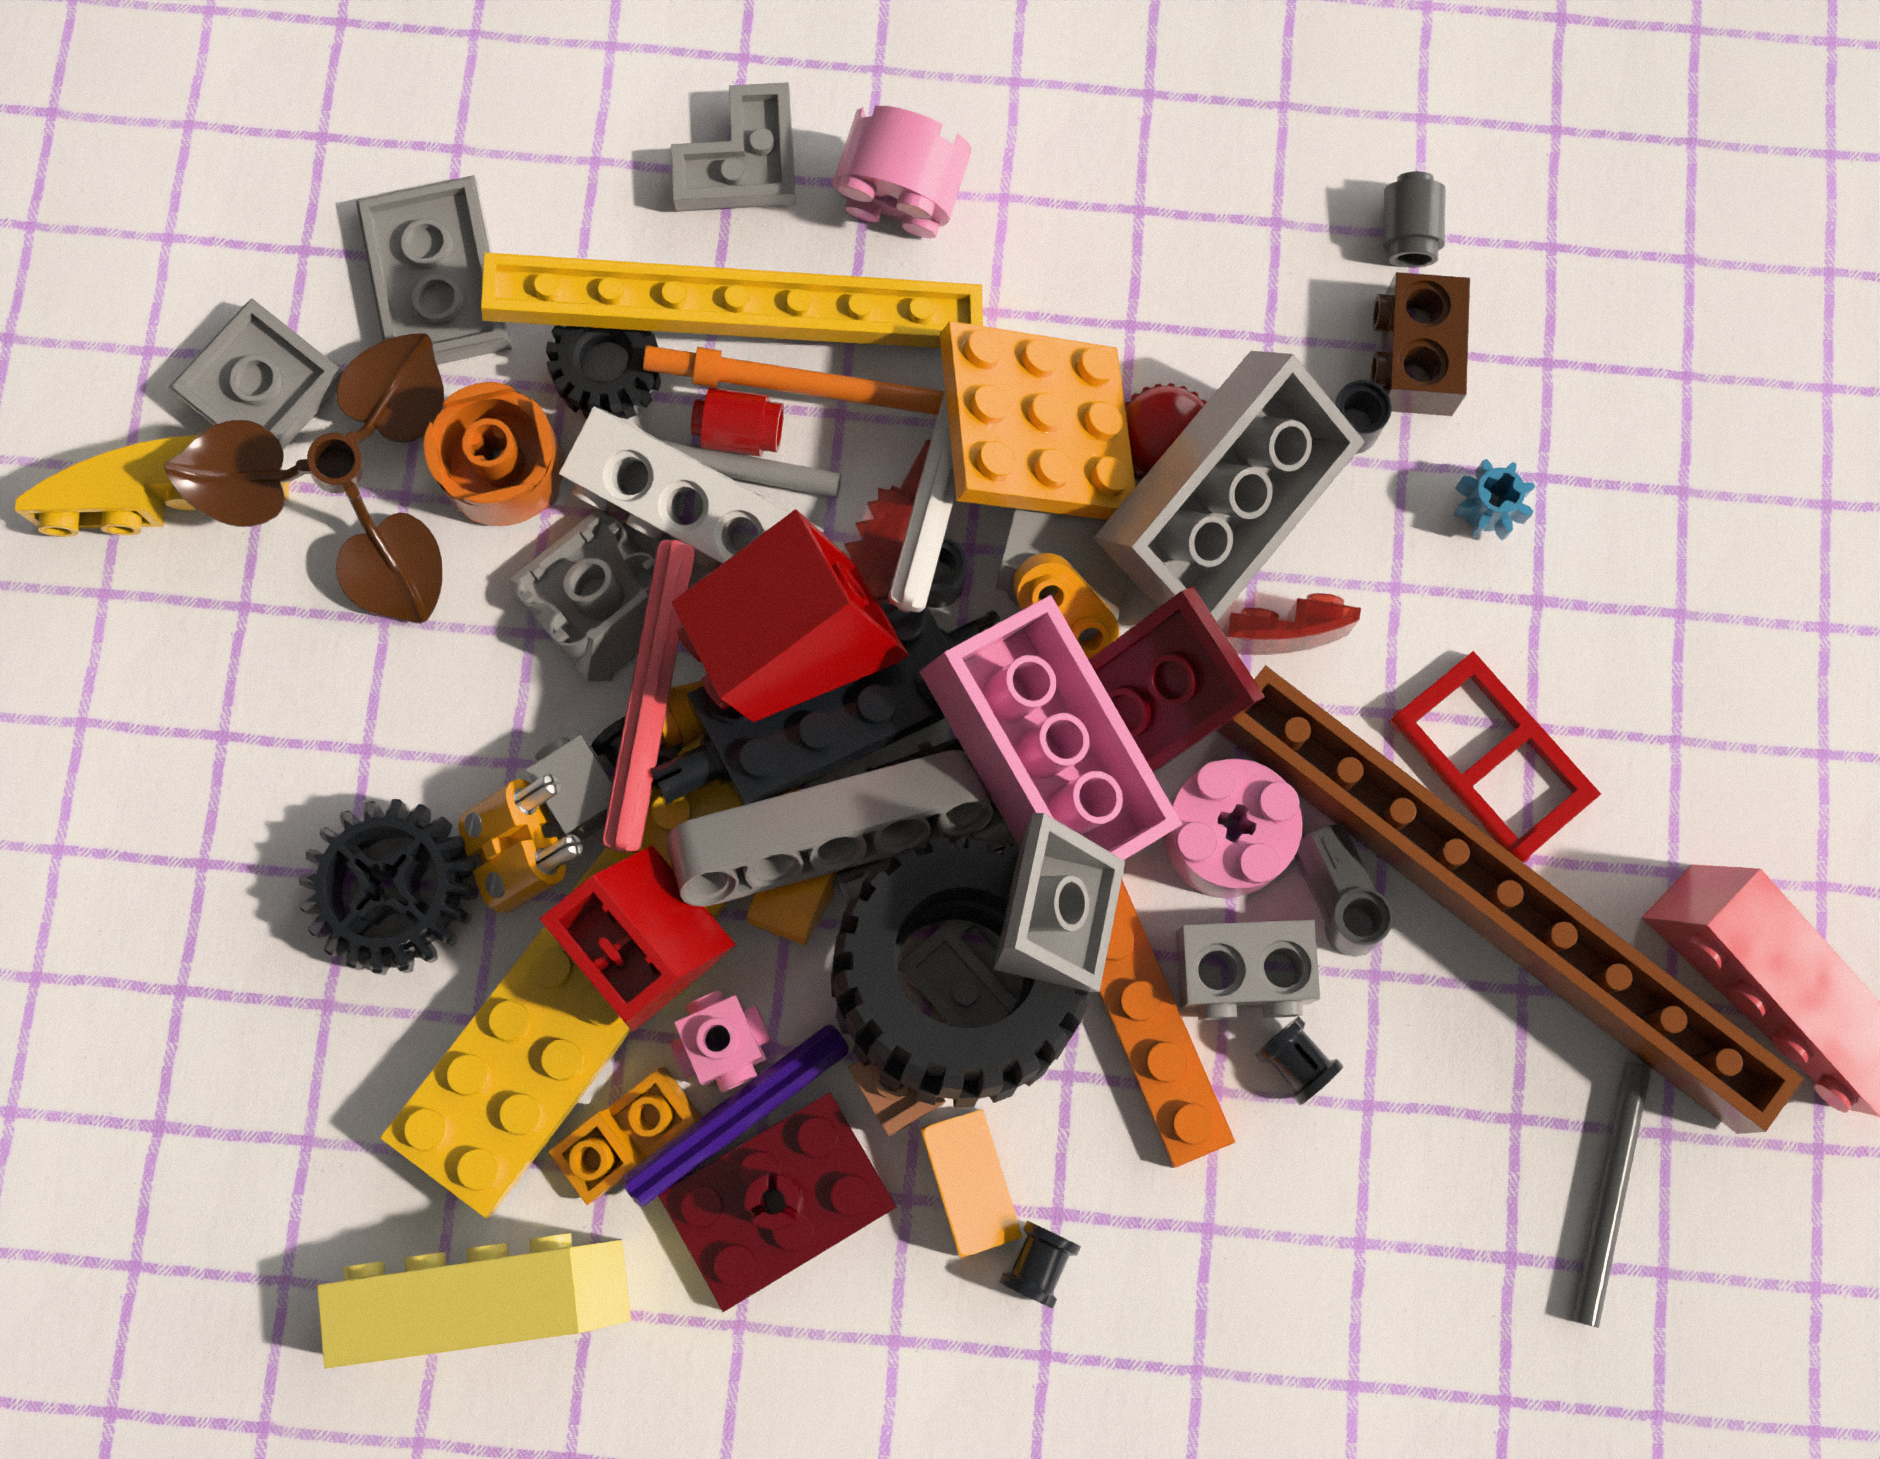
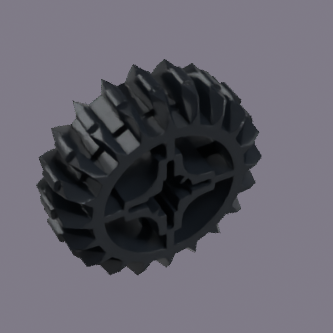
(370, 903)

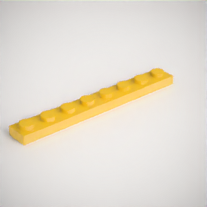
(723, 300)

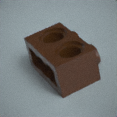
(1433, 346)

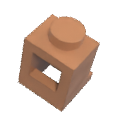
(893, 1108)

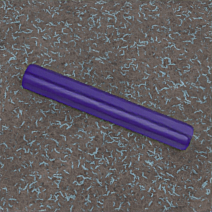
(735, 1115)

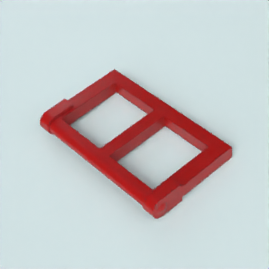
(1525, 730)

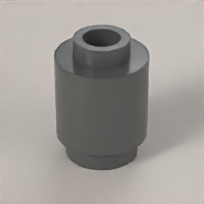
(1414, 219)

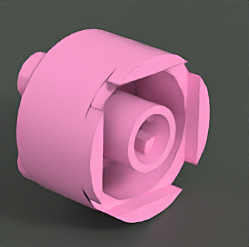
(901, 170)
(1265, 812)

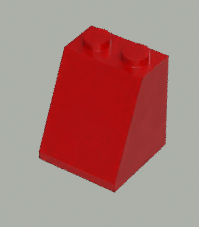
(784, 622)

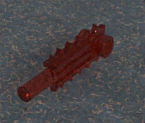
(884, 534)

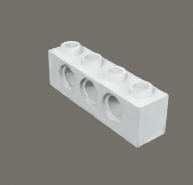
(611, 445)

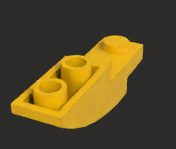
(110, 491)

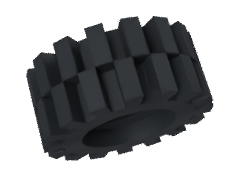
(585, 393)

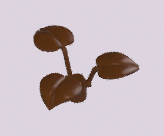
(237, 474)

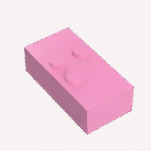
(1048, 733)

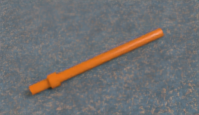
(709, 368)

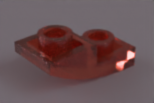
(1309, 624)

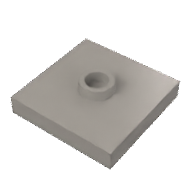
(258, 374)

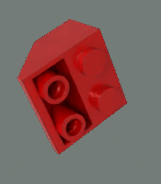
(637, 935)

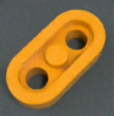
(1075, 598)

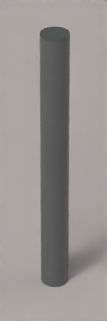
(1611, 1194)

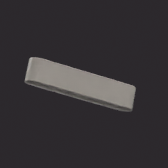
(827, 828)

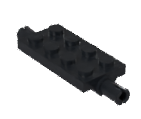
(820, 733)

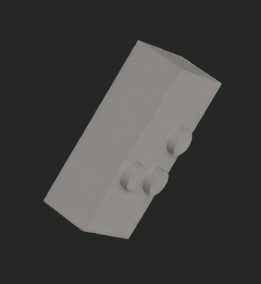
(1232, 484)

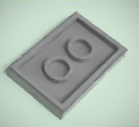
(429, 265)

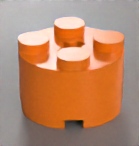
(462, 460)

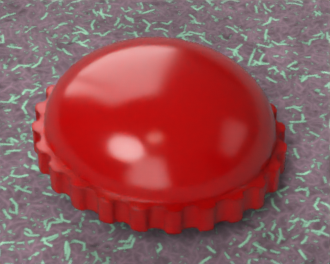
(1156, 421)

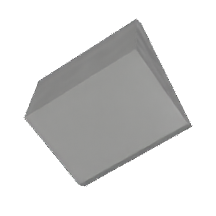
(1060, 907)

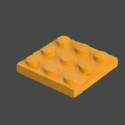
(1036, 421)

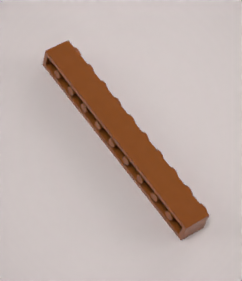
(1514, 908)

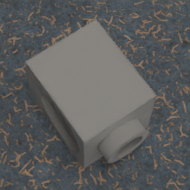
(584, 785)

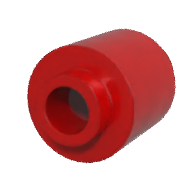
(737, 422)

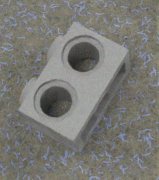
(1244, 950)

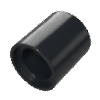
(1372, 401)
(949, 591)

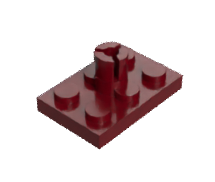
(1175, 678)
(776, 1201)

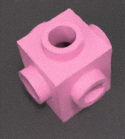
(734, 1063)

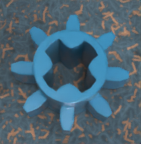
(1511, 494)

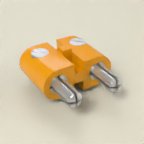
(512, 845)

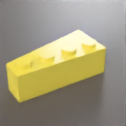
(472, 1303)

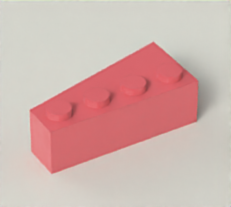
(1778, 976)

